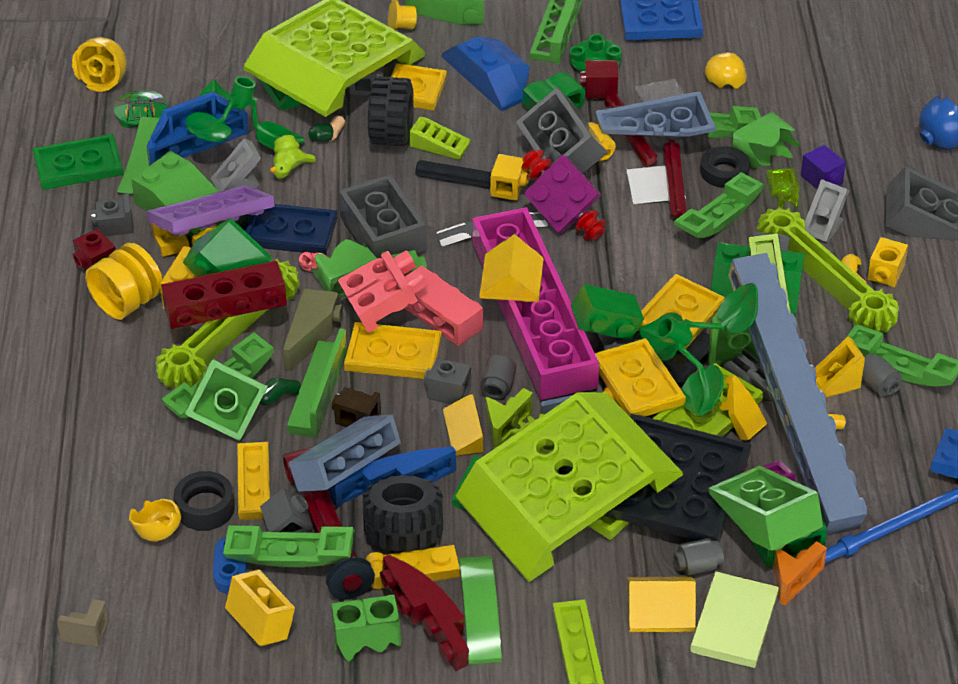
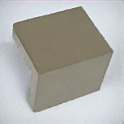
(85, 628)

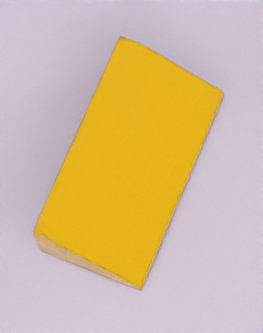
(464, 426)

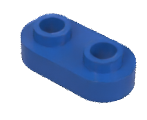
(225, 565)

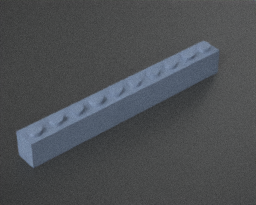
(798, 397)

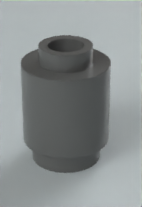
(881, 375)
(498, 376)
(698, 556)

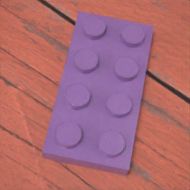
(208, 209)

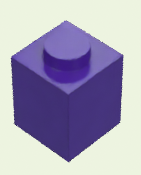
(822, 165)

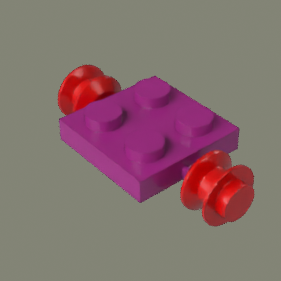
(563, 194)

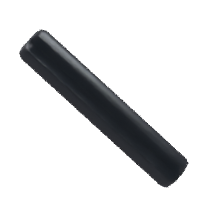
(453, 173)

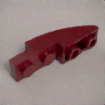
(426, 602)

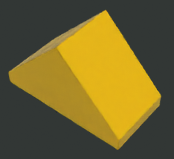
(841, 369)

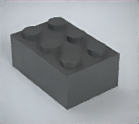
(561, 129)
(382, 217)

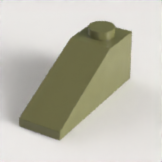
(313, 322)

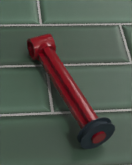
(349, 576)

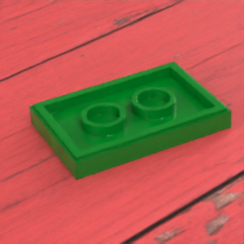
(77, 161)

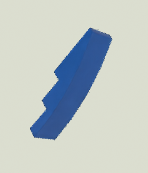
(424, 463)

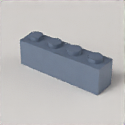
(344, 453)

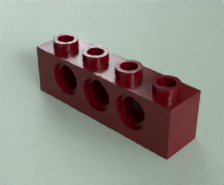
(224, 294)

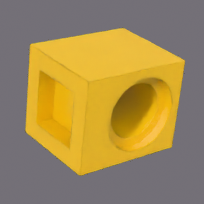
(887, 262)

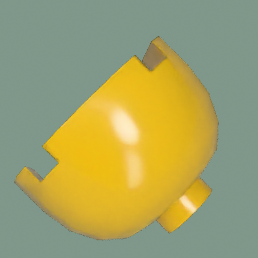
(99, 63)

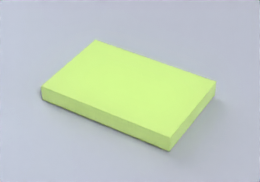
(734, 620)

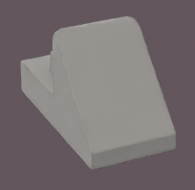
(237, 168)
(825, 211)

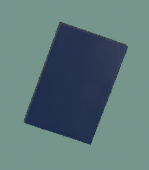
(293, 228)

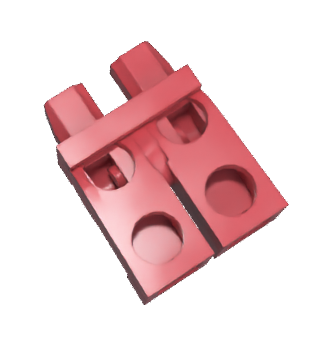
(382, 287)

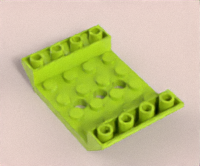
(326, 52)
(532, 507)

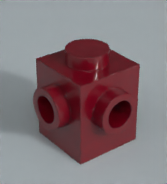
(600, 78)
(91, 249)

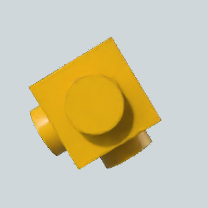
(508, 177)

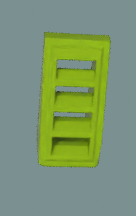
(430, 136)

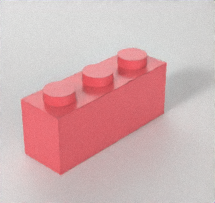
(447, 309)

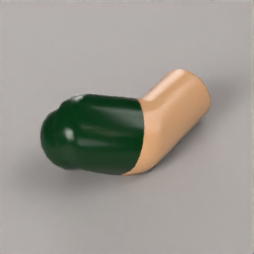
(327, 132)

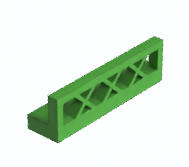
(562, 30)

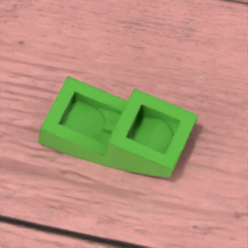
(731, 122)

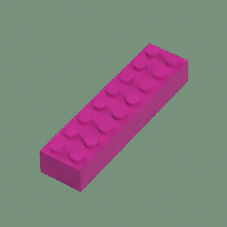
(546, 330)

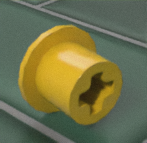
(401, 16)

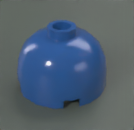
(939, 123)

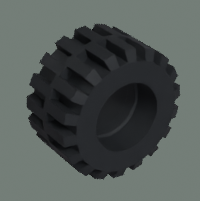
(390, 111)
(403, 513)

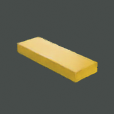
(252, 479)

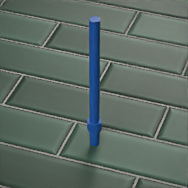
(850, 544)

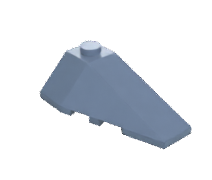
(664, 117)

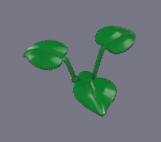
(213, 130)
(673, 333)

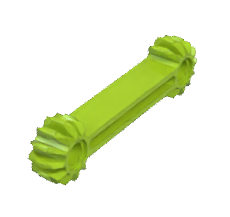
(865, 305)
(190, 360)

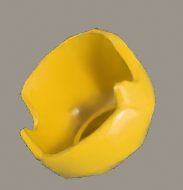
(726, 69)
(156, 519)

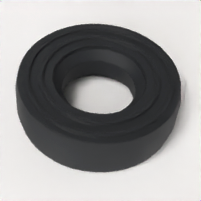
(719, 155)

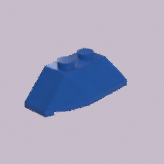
(491, 69)
(173, 136)

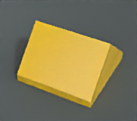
(512, 272)
(661, 604)

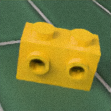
(259, 607)

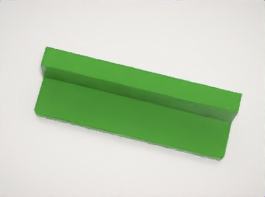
(318, 387)

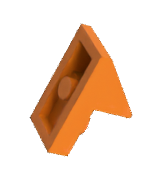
(794, 574)

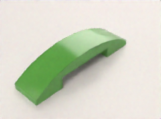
(722, 211)
(247, 359)
(913, 367)
(288, 548)
(480, 610)

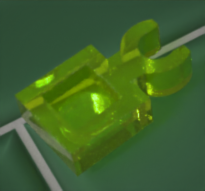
(784, 185)

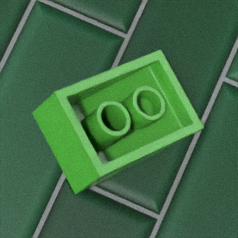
(452, 11)
(170, 182)
(769, 507)

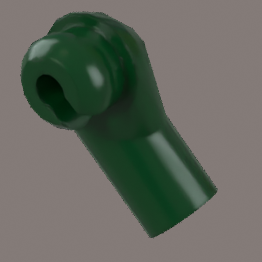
(278, 387)

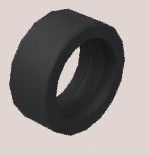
(200, 483)

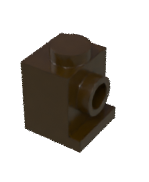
(353, 405)

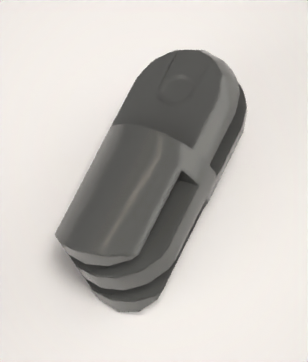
(750, 370)

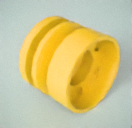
(124, 280)

